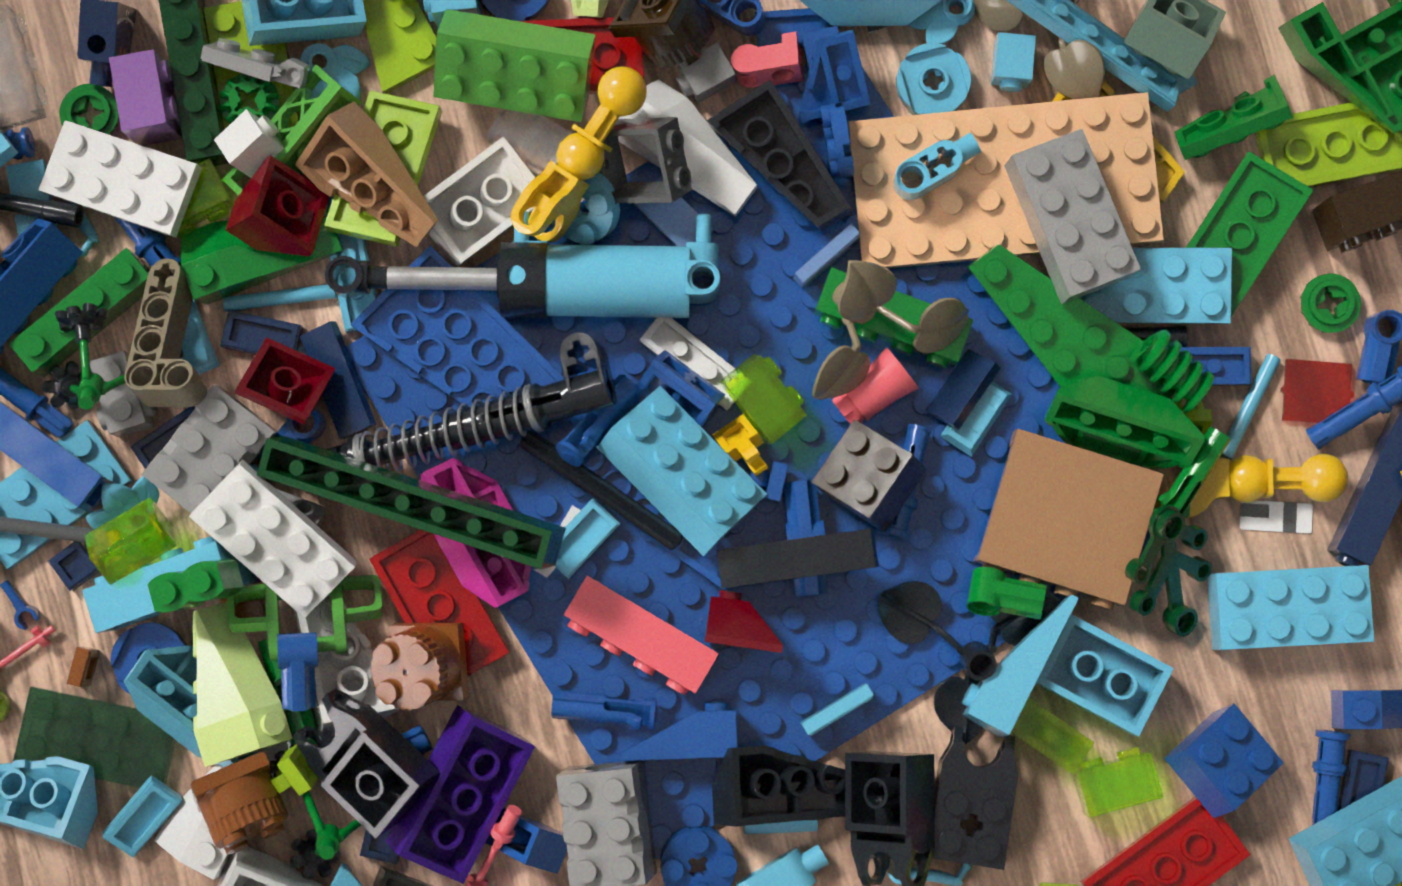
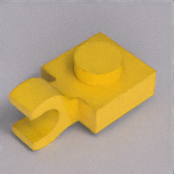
(741, 440)

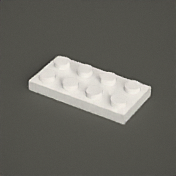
(120, 178)
(273, 539)

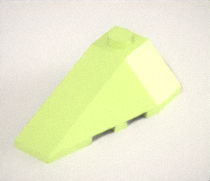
(234, 695)

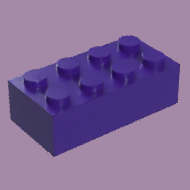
(462, 803)

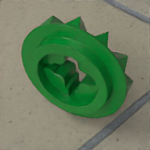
(266, 99)
(102, 100)
(1336, 287)

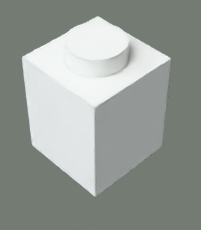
(249, 142)

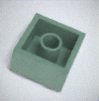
(1175, 32)

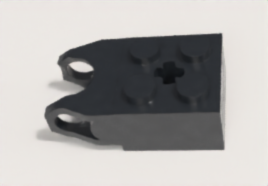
(366, 763)
(975, 790)
(890, 813)

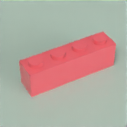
(640, 634)

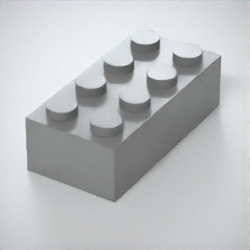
(1072, 216)

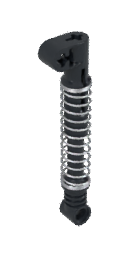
(530, 409)

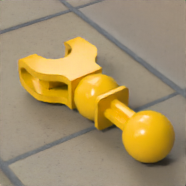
(579, 157)
(1249, 479)

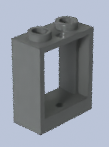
(671, 156)

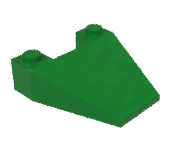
(1357, 64)

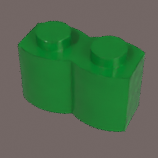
(195, 585)

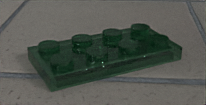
(95, 732)

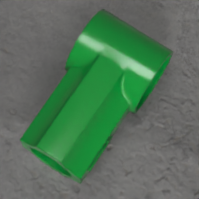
(995, 593)

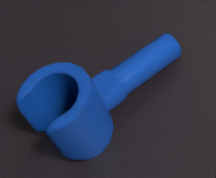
(19, 606)

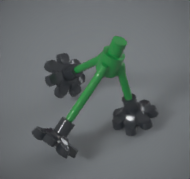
(69, 385)
(321, 843)

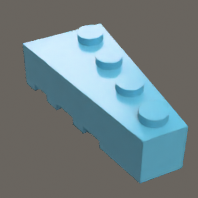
(129, 598)

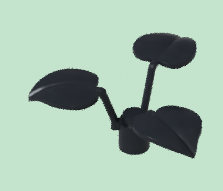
(911, 610)

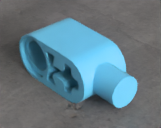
(960, 151)
(789, 869)

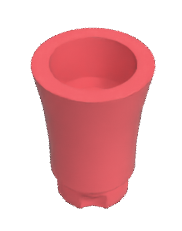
(882, 386)

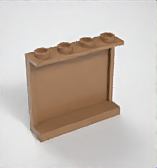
(1069, 518)

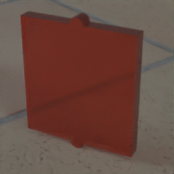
(1314, 389)

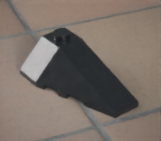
(775, 787)

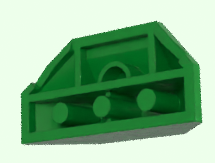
(1124, 424)

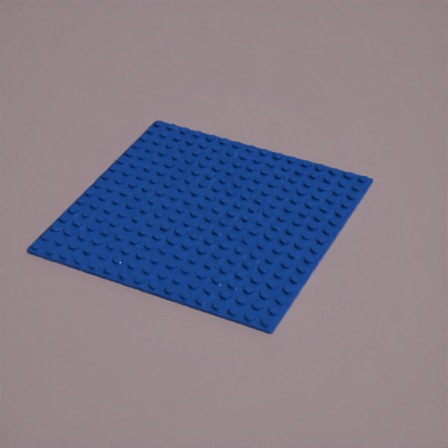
(828, 638)

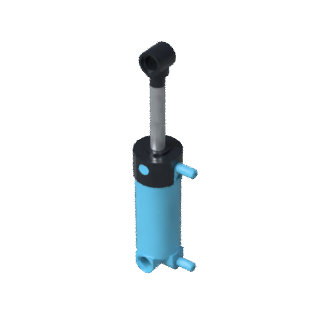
(564, 278)

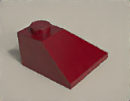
(278, 211)
(285, 381)
(738, 624)

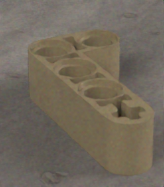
(153, 361)

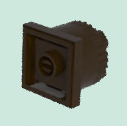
(665, 29)

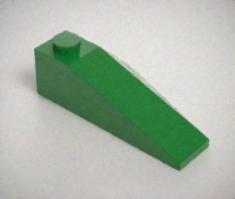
(223, 265)

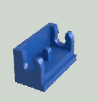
(684, 385)

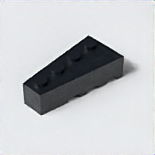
(777, 148)

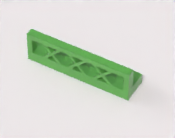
(312, 116)

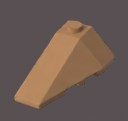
(360, 165)

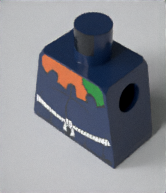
(101, 24)

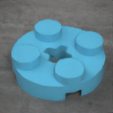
(942, 62)
(602, 213)

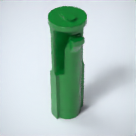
(1193, 477)

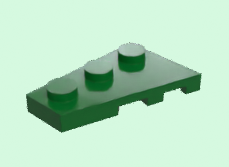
(1246, 116)

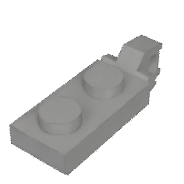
(255, 63)

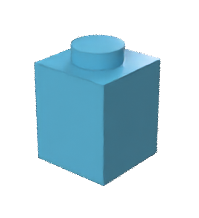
(1013, 61)

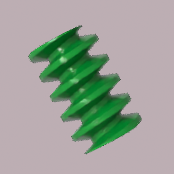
(1174, 368)

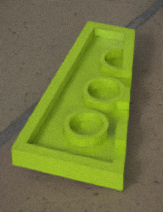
(399, 41)

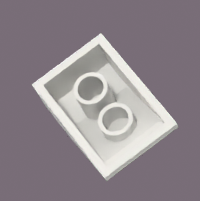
(477, 202)

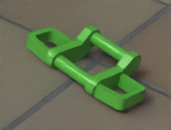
(340, 616)

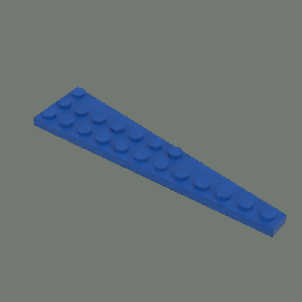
(476, 353)

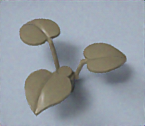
(1072, 70)
(858, 299)

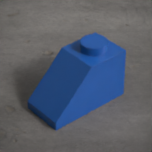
(1366, 709)
(534, 844)

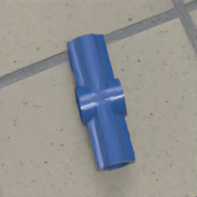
(804, 522)

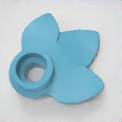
(941, 23)
(341, 65)
(120, 498)

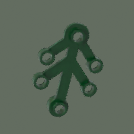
(1165, 528)

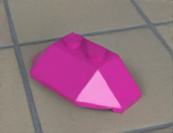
(479, 571)

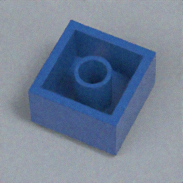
(1224, 760)

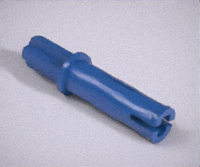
(33, 405)

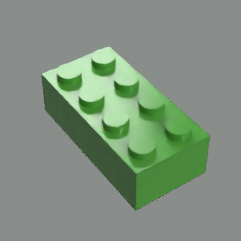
(513, 65)

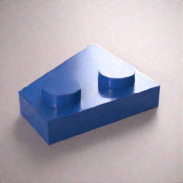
(834, 76)

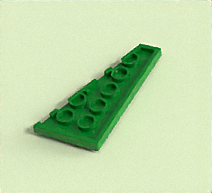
(1066, 338)

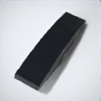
(797, 558)

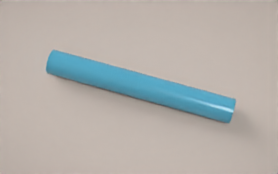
(278, 297)
(1250, 404)

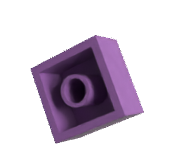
(145, 98)

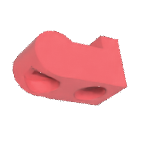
(772, 62)

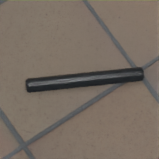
(602, 491)

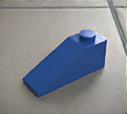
(695, 736)

